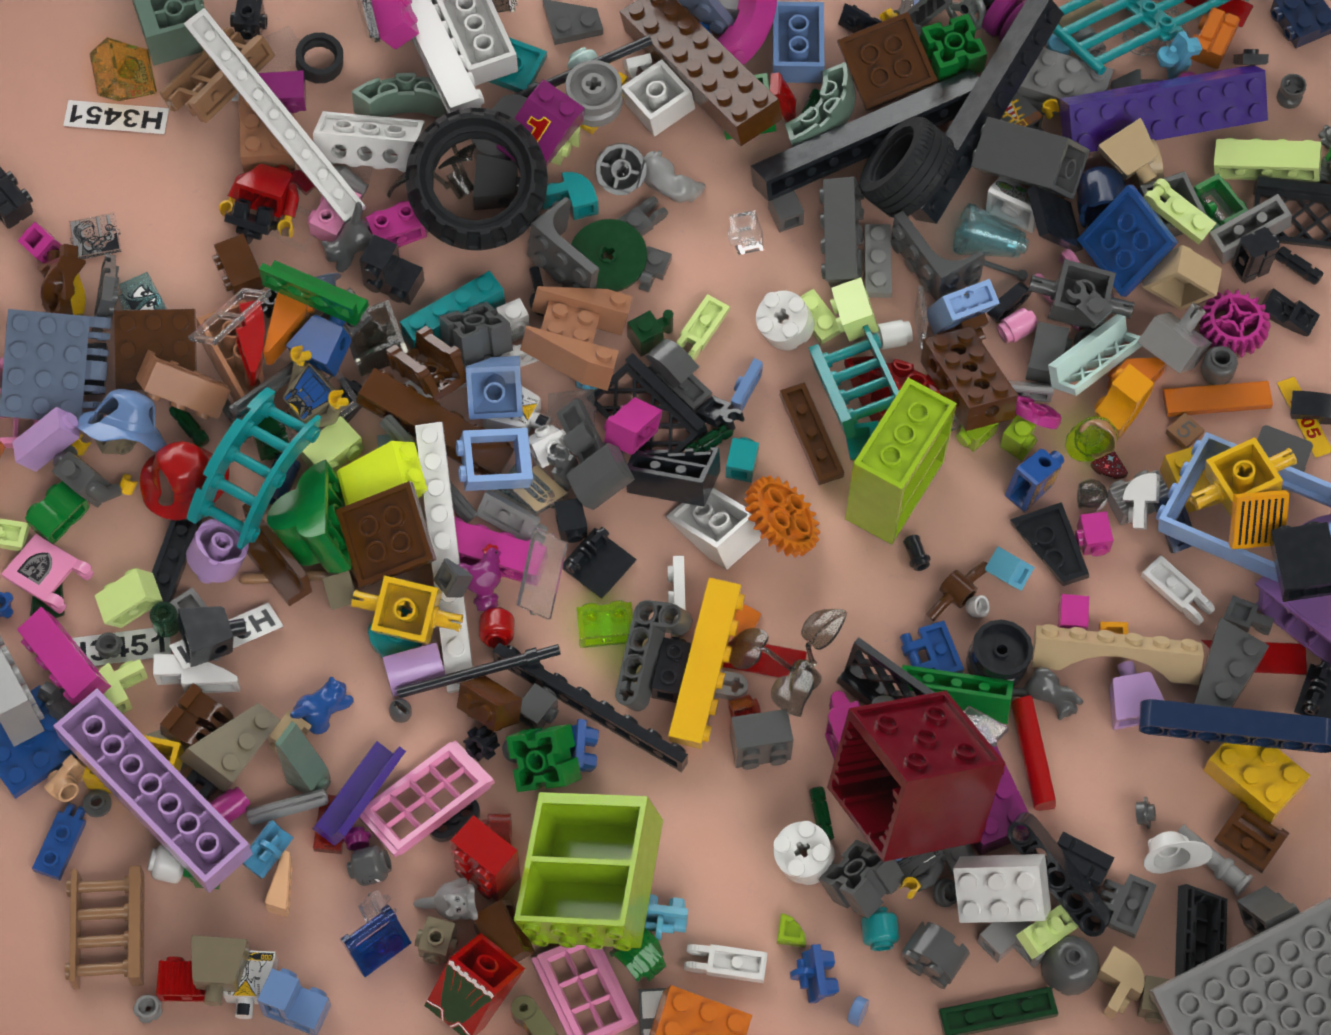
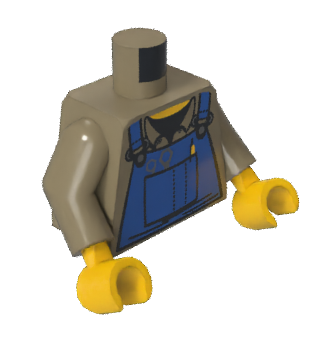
(311, 392)

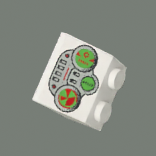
(1011, 204)

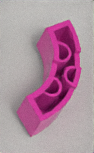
(749, 29)

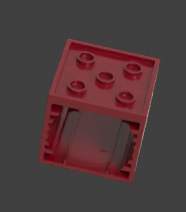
(915, 775)

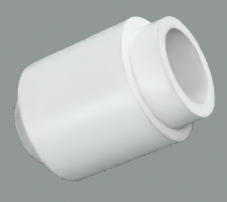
(894, 334)

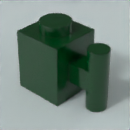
(647, 332)

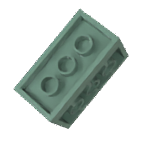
(165, 29)

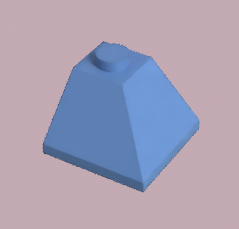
(494, 388)

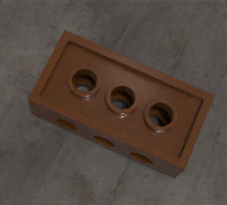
(969, 377)

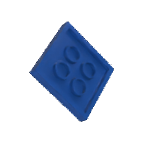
(1127, 240)
(33, 759)

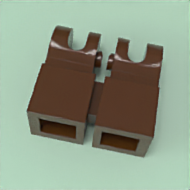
(193, 708)

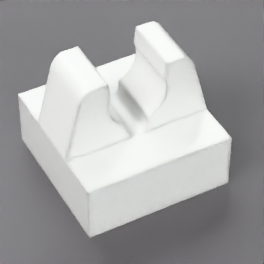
(631, 64)

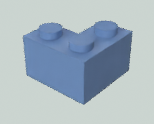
(291, 1004)

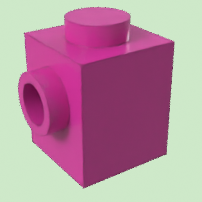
(1094, 534)

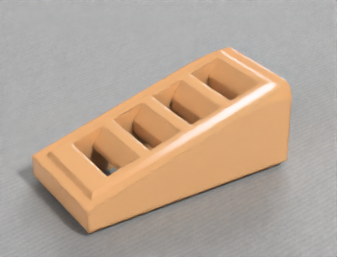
(279, 893)

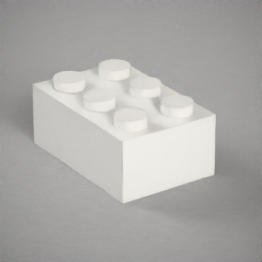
(1002, 888)

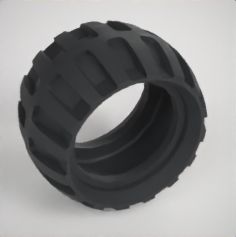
(457, 128)

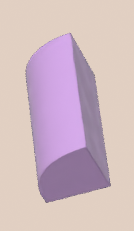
(413, 666)

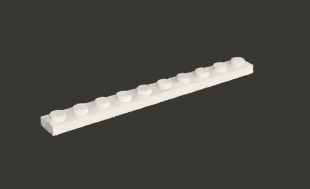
(273, 114)
(443, 535)

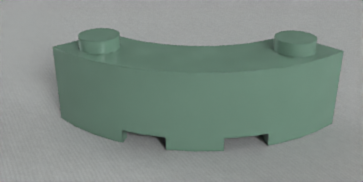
(398, 95)
(832, 109)

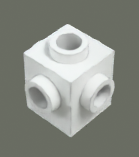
(544, 443)

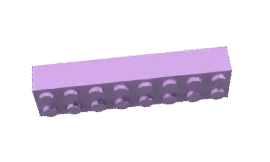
(153, 790)

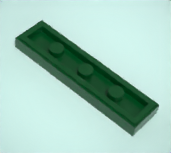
(998, 1012)

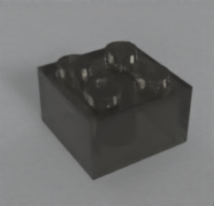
(375, 337)

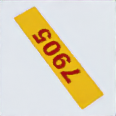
(1310, 427)

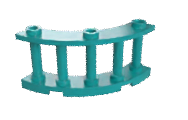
(229, 451)

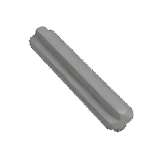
(287, 806)

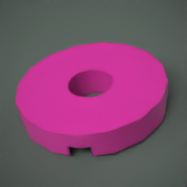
(1038, 414)

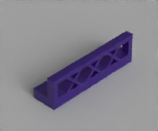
(357, 792)

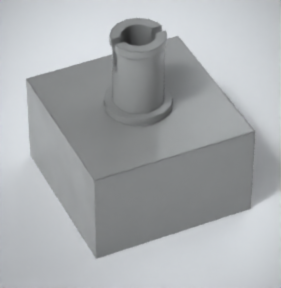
(1176, 340)

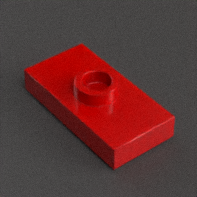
(785, 96)

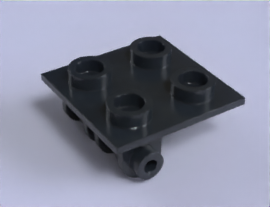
(598, 562)
(1316, 692)

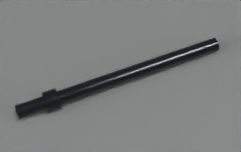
(608, 58)
(531, 657)

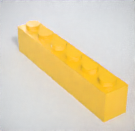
(705, 663)

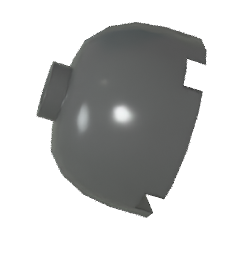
(620, 168)
(1070, 965)

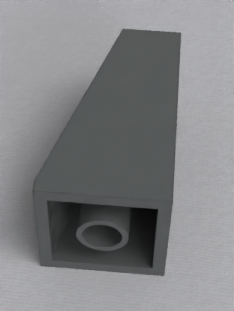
(1030, 157)

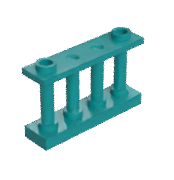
(833, 379)

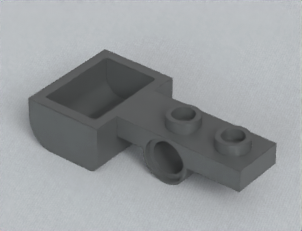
(601, 466)

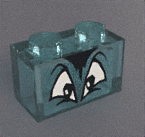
(140, 294)

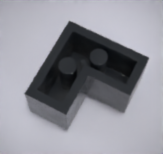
(388, 273)

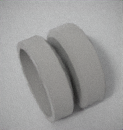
(596, 88)

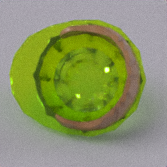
(1091, 439)

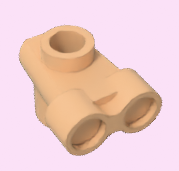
(63, 782)

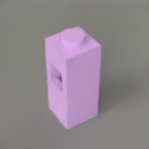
(46, 439)

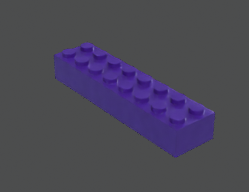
(1168, 106)

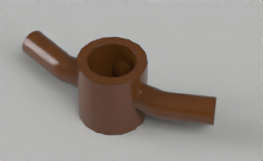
(957, 589)

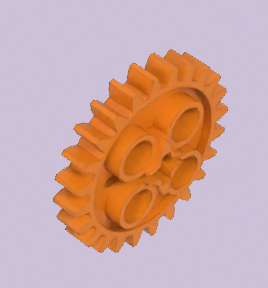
(782, 516)

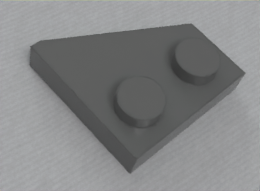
(571, 21)

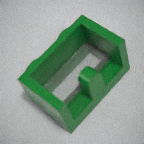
(1219, 200)

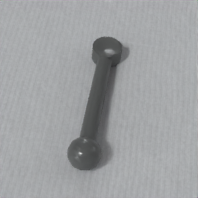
(1021, 275)

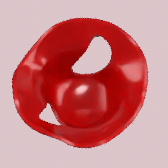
(184, 468)

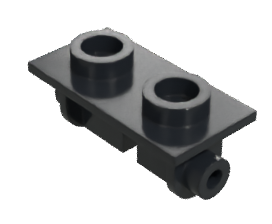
(856, 19)

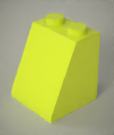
(382, 470)

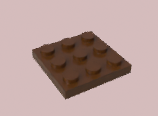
(887, 61)
(153, 330)
(386, 534)

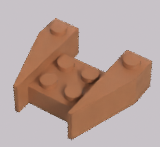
(570, 328)

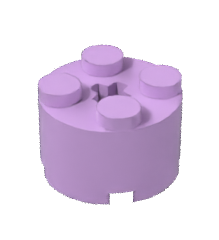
(215, 553)

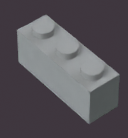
(1269, 214)

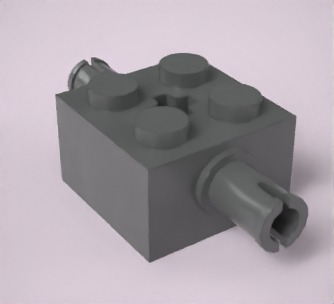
(1092, 278)

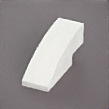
(206, 675)

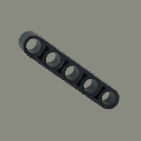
(1061, 887)

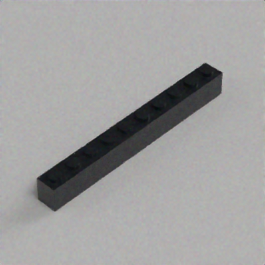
(993, 94)
(858, 138)

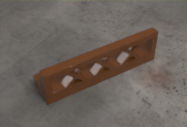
(278, 564)

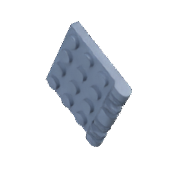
(49, 364)

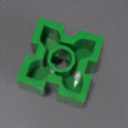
(953, 47)
(543, 758)

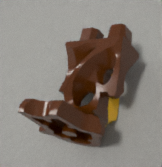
(62, 287)

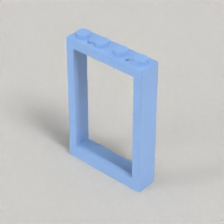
(1209, 446)

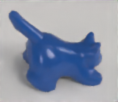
(319, 706)

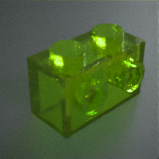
(604, 623)

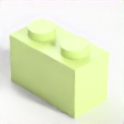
(854, 309)
(335, 444)
(128, 597)

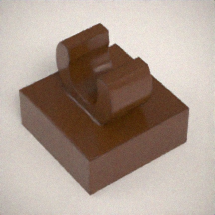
(976, 323)

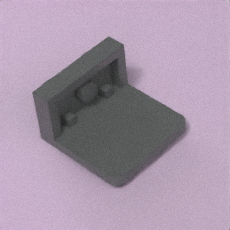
(1275, 441)

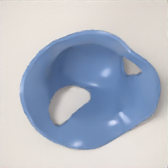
(129, 417)

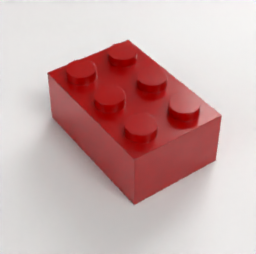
(485, 859)

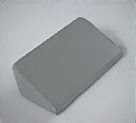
(1038, 391)

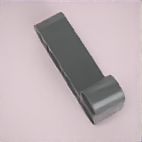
(637, 695)

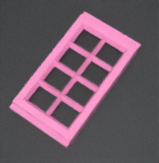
(466, 764)

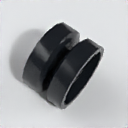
(1000, 651)

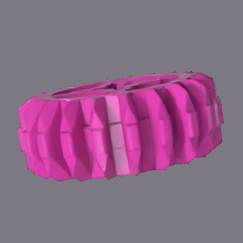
(1239, 317)

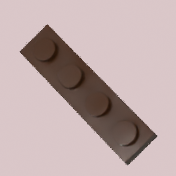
(811, 433)

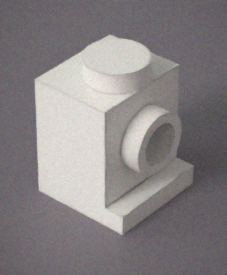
(516, 315)

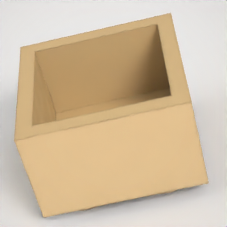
(1183, 278)

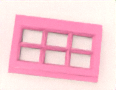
(607, 978)

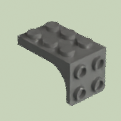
(557, 255)
(935, 273)

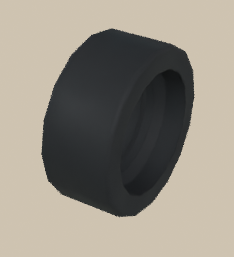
(319, 40)

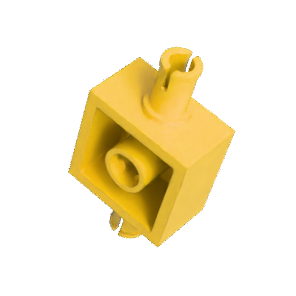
(1241, 471)
(397, 595)

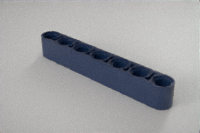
(1235, 726)

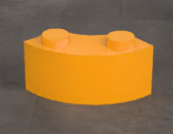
(1125, 398)

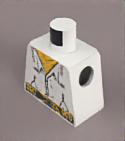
(531, 415)
(252, 982)

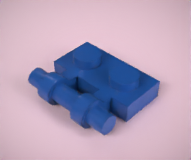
(938, 647)

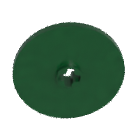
(627, 249)

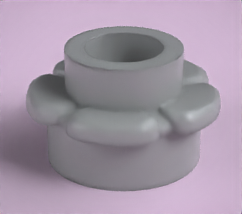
(140, 1008)

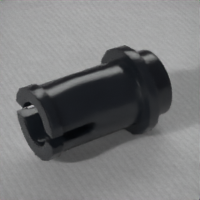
(916, 552)

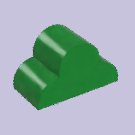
(309, 522)

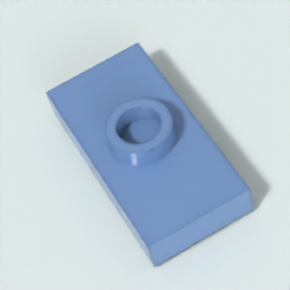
(745, 385)

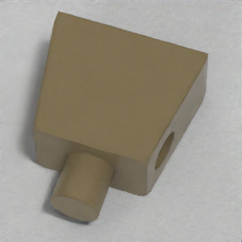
(218, 965)

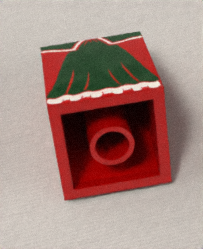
(473, 986)

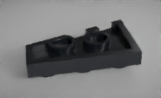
(1054, 542)

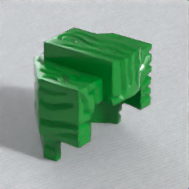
(642, 961)

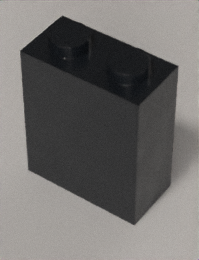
(1302, 560)

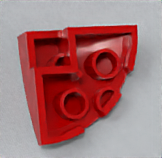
(900, 372)

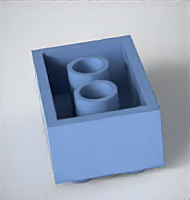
(798, 41)

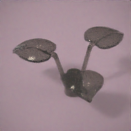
(457, 179)
(790, 691)

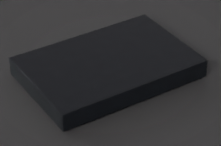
(1054, 218)

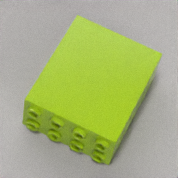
(899, 460)
(589, 870)

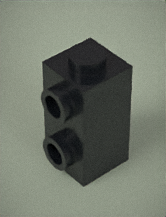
(670, 669)

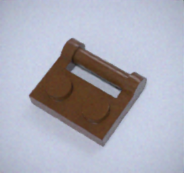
(1248, 844)

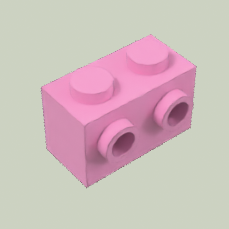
(325, 222)

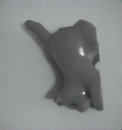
(352, 239)
(1045, 687)

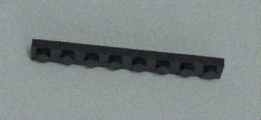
(600, 712)

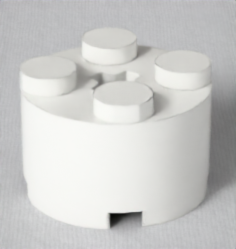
(778, 307)
(788, 852)

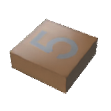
(1185, 431)

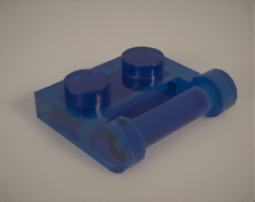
(380, 945)

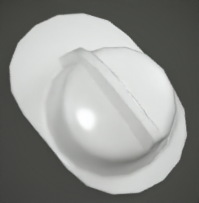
(1175, 852)

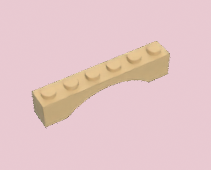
(1060, 647)

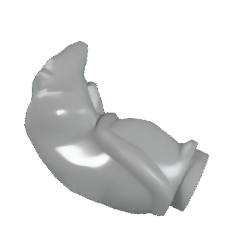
(662, 178)

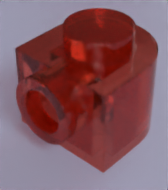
(743, 706)
(501, 824)

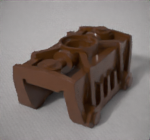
(441, 360)

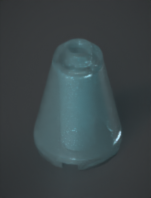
(988, 234)

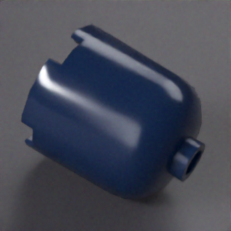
(1096, 191)

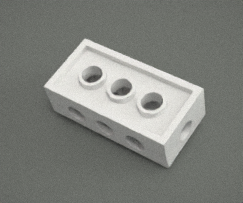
(366, 134)

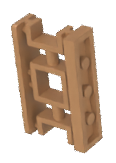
(203, 84)

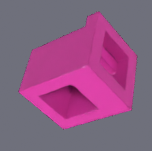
(39, 242)

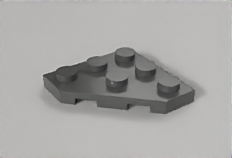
(107, 289)

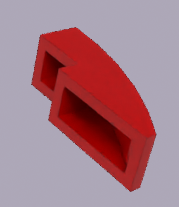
(251, 341)

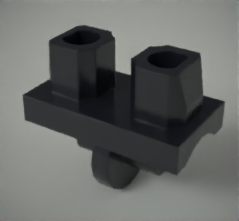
(249, 224)

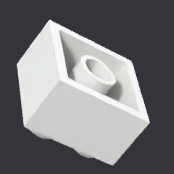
(658, 97)

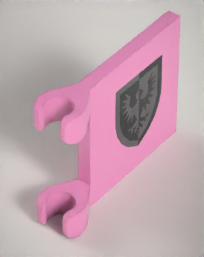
(42, 569)

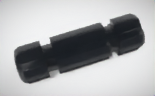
(1299, 265)

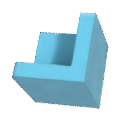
(1009, 568)

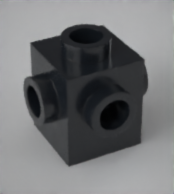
(249, 18)

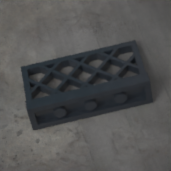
(1300, 192)
(663, 396)
(866, 685)

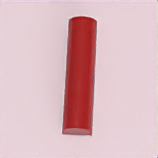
(1033, 753)

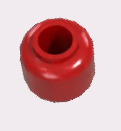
(496, 627)

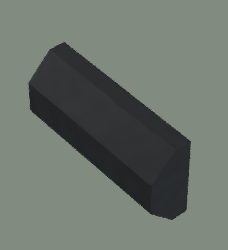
(1200, 927)

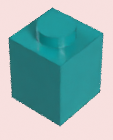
(742, 459)

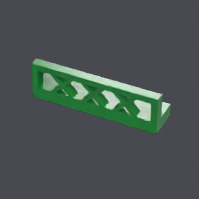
(313, 292)

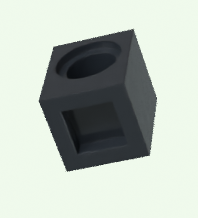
(570, 520)

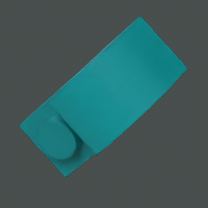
(578, 190)

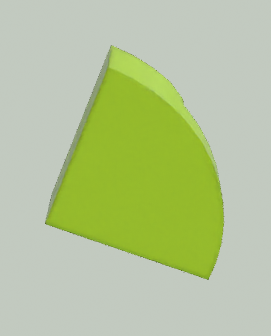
(790, 932)

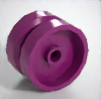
(1001, 16)

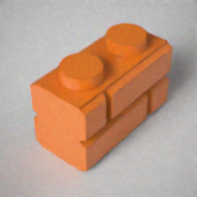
(1215, 37)

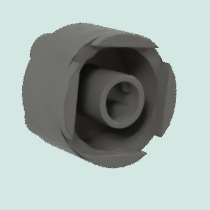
(934, 954)

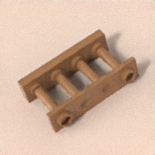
(131, 939)

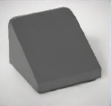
(452, 579)

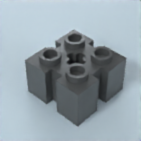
(477, 333)
(861, 879)

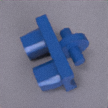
(584, 737)
(812, 975)

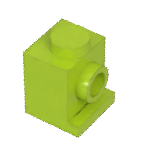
(975, 438)
(1019, 438)

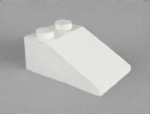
(718, 528)

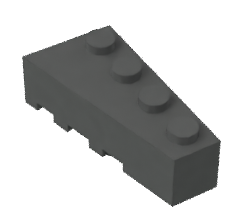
(841, 230)
(1228, 665)

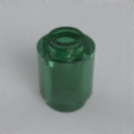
(164, 619)

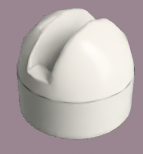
(977, 606)

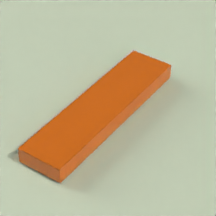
(1217, 398)

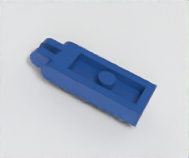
(60, 842)

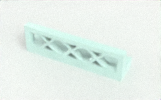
(1090, 353)

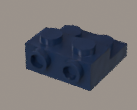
(1302, 20)

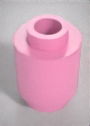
(1017, 325)

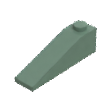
(300, 761)

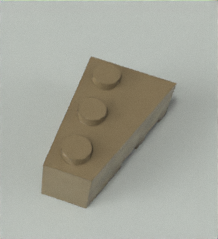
(230, 748)

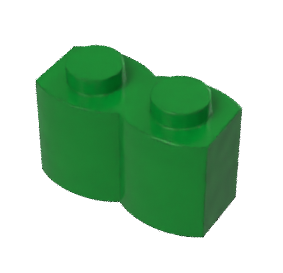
(56, 512)

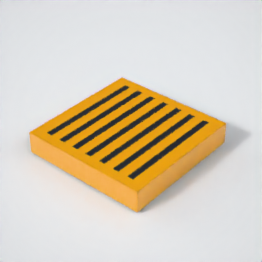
(1256, 516)

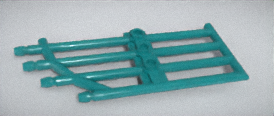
(1143, 11)

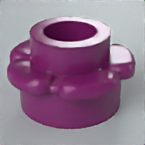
(357, 838)

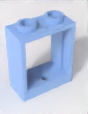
(957, 307)
(472, 482)

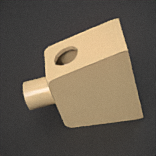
(1131, 152)

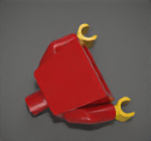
(268, 188)

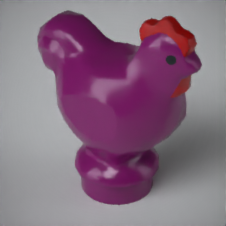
(485, 578)

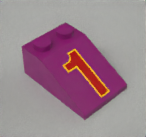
(549, 118)

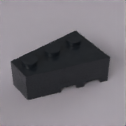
(675, 476)

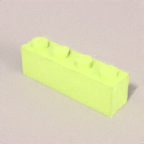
(1268, 158)

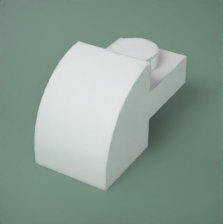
(1141, 491)

